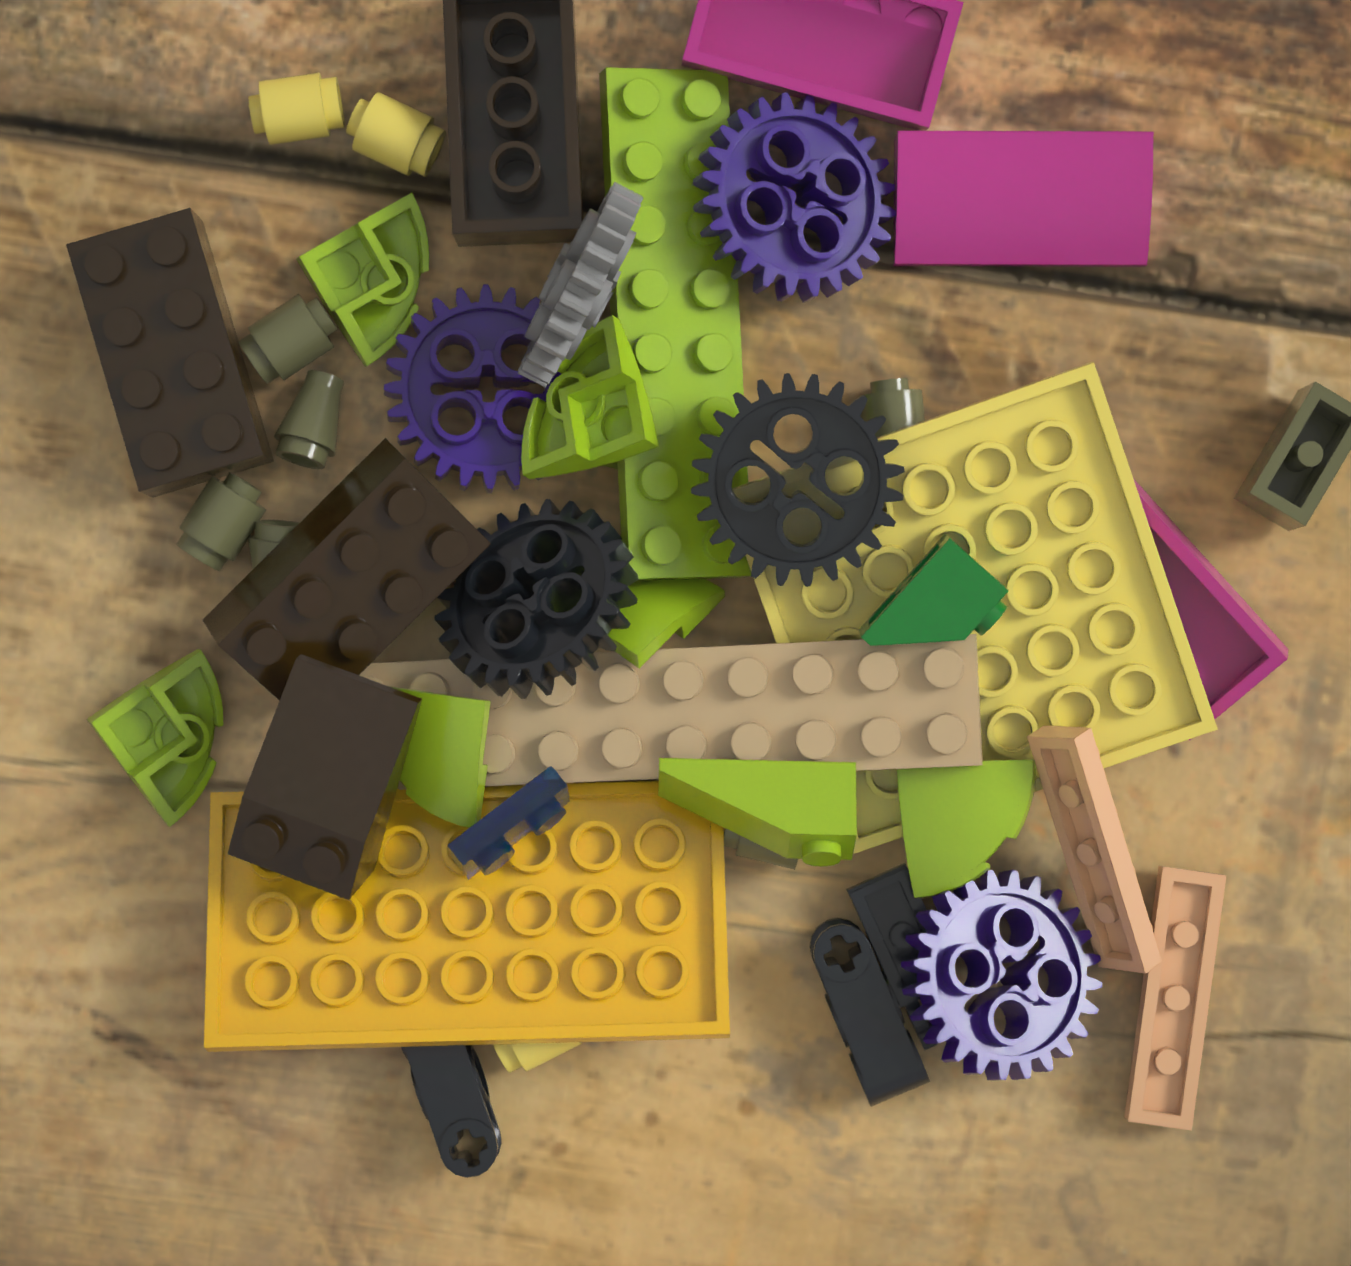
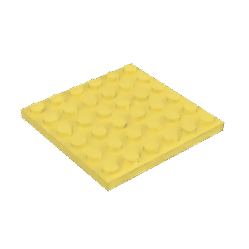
(1054, 514)

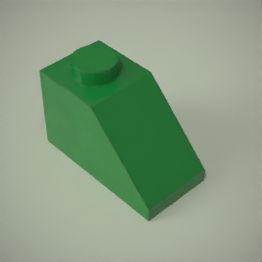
(938, 601)

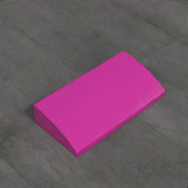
(855, 53)
(1023, 198)
(1224, 633)

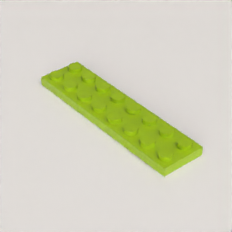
(675, 313)

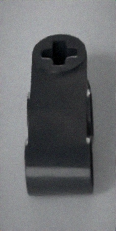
(867, 1014)
(454, 1099)

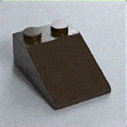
(325, 778)

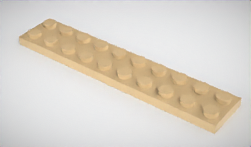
(728, 702)

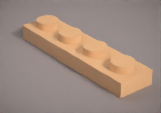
(1094, 847)
(1175, 999)

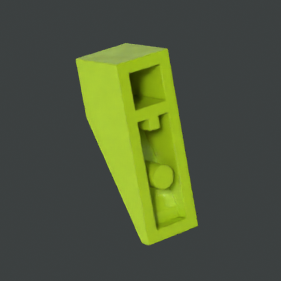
(782, 805)

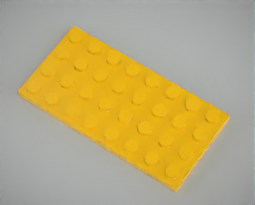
(577, 938)

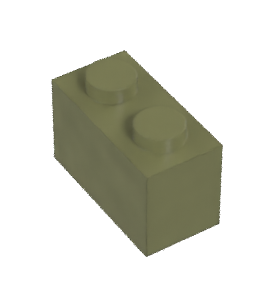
(1300, 458)

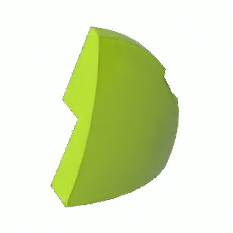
(372, 276)
(591, 410)
(660, 612)
(166, 733)
(446, 756)
(960, 819)

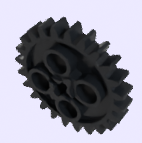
(759, 525)
(538, 599)

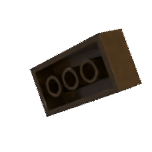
(513, 121)
(169, 353)
(347, 574)

